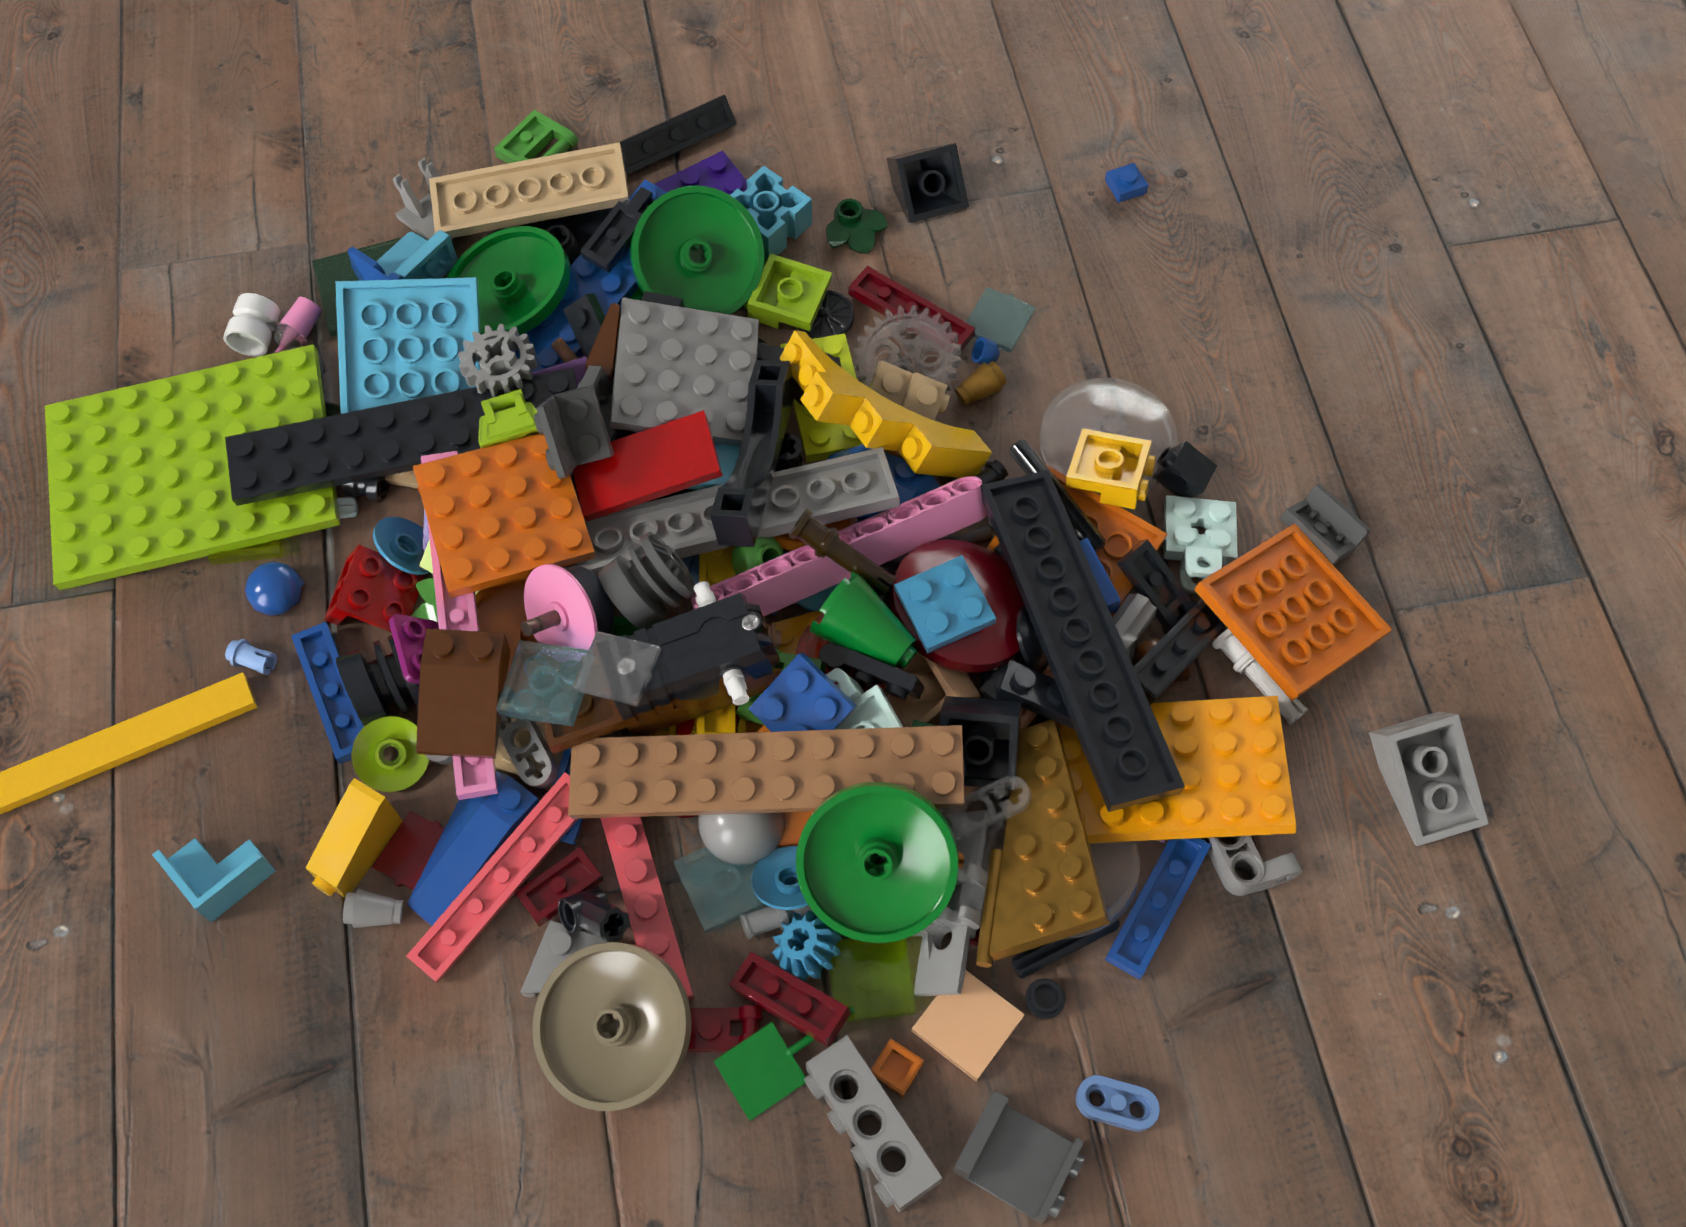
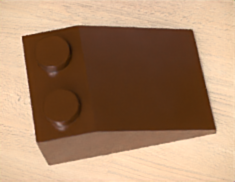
(460, 692)

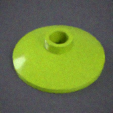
(369, 758)

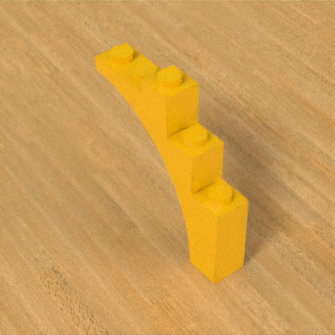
(878, 422)

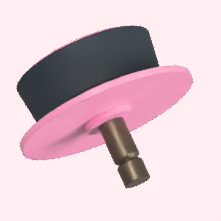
(566, 606)

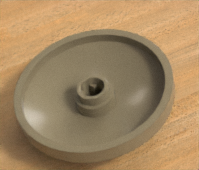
(611, 1026)

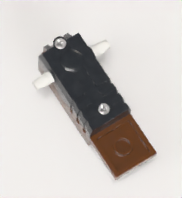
(704, 664)

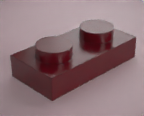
(564, 878)

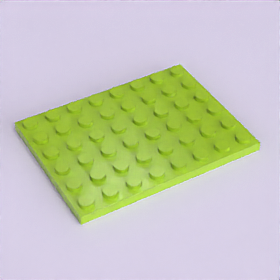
(147, 472)

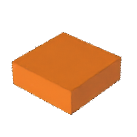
(897, 1067)

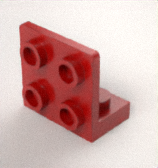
(372, 590)

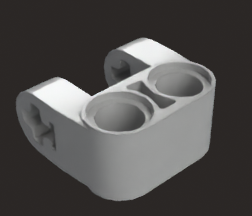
(1245, 855)

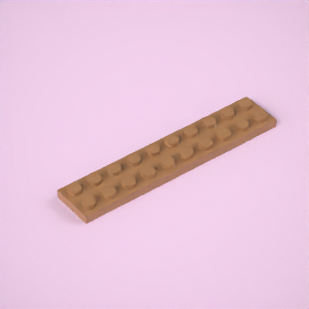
(759, 770)

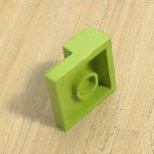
(788, 293)

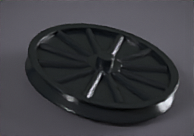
(833, 317)

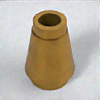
(981, 383)

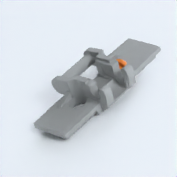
(944, 970)

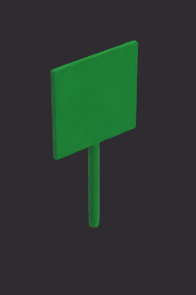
(762, 1069)

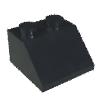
(989, 737)

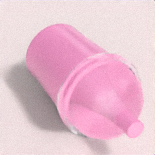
(296, 324)

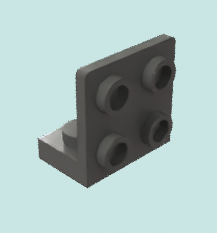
(573, 430)

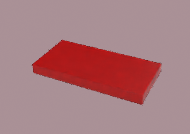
(649, 466)

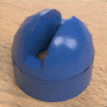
(985, 351)

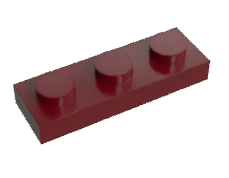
(790, 999)

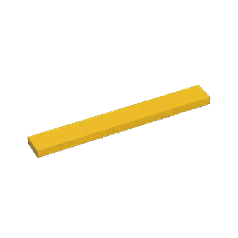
(125, 741)

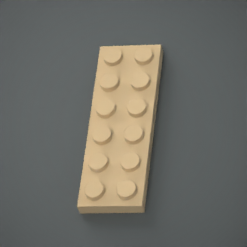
(529, 191)

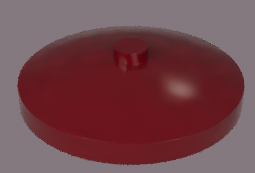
(984, 648)

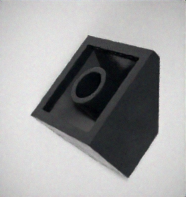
(928, 181)

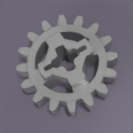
(497, 360)

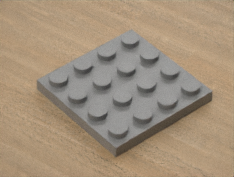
(680, 364)

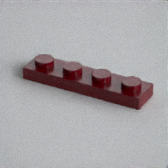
(883, 293)

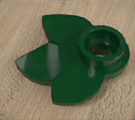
(854, 226)

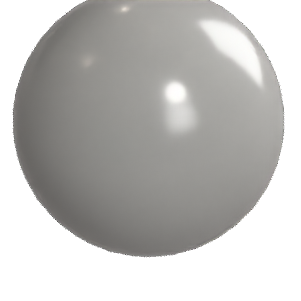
(741, 837)

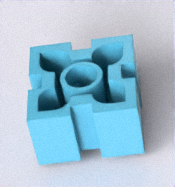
(775, 210)

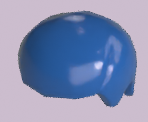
(274, 588)

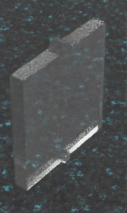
(617, 668)

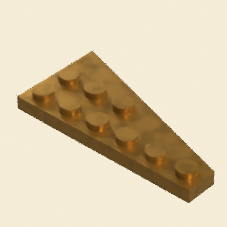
(1046, 863)

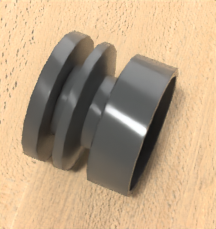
(640, 587)

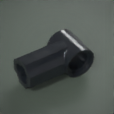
(593, 913)

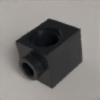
(1184, 470)

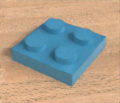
(944, 604)

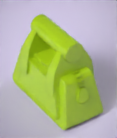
(508, 423)

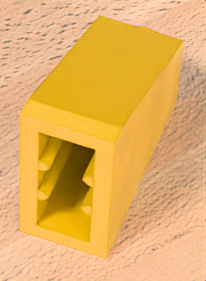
(352, 839)

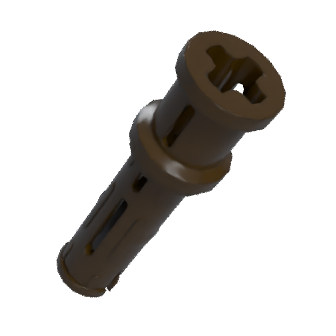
(827, 543)

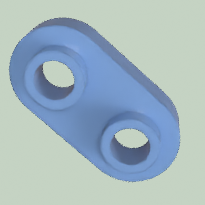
(1117, 1099)

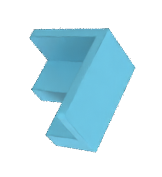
(215, 886)

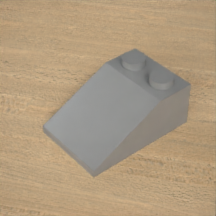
(1430, 776)

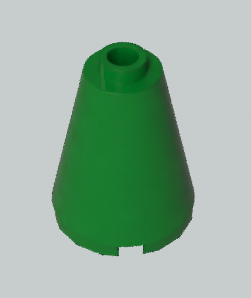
(864, 624)

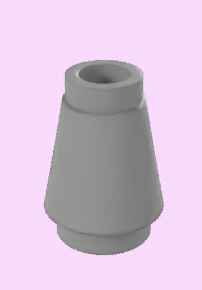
(371, 909)

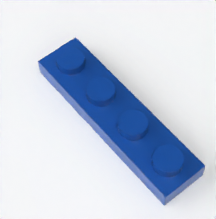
(317, 656)
(1157, 905)

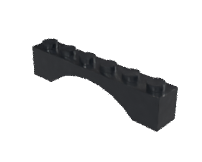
(743, 497)

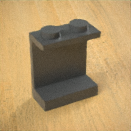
(1019, 1160)

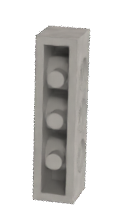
(844, 1063)

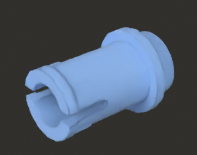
(242, 653)

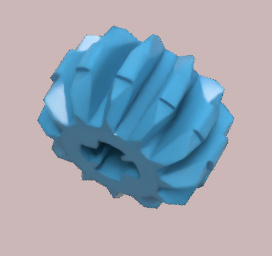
(806, 946)

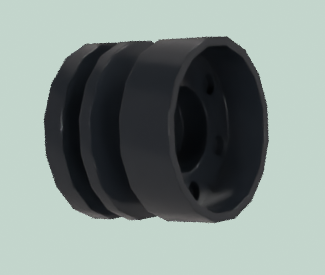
(375, 682)

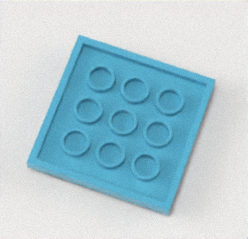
(403, 338)

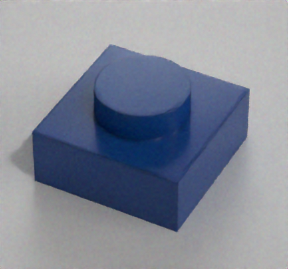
(1126, 182)

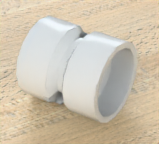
(252, 325)

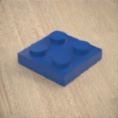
(802, 700)

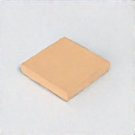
(968, 1026)

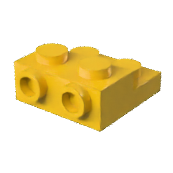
(1112, 467)

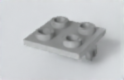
(417, 214)

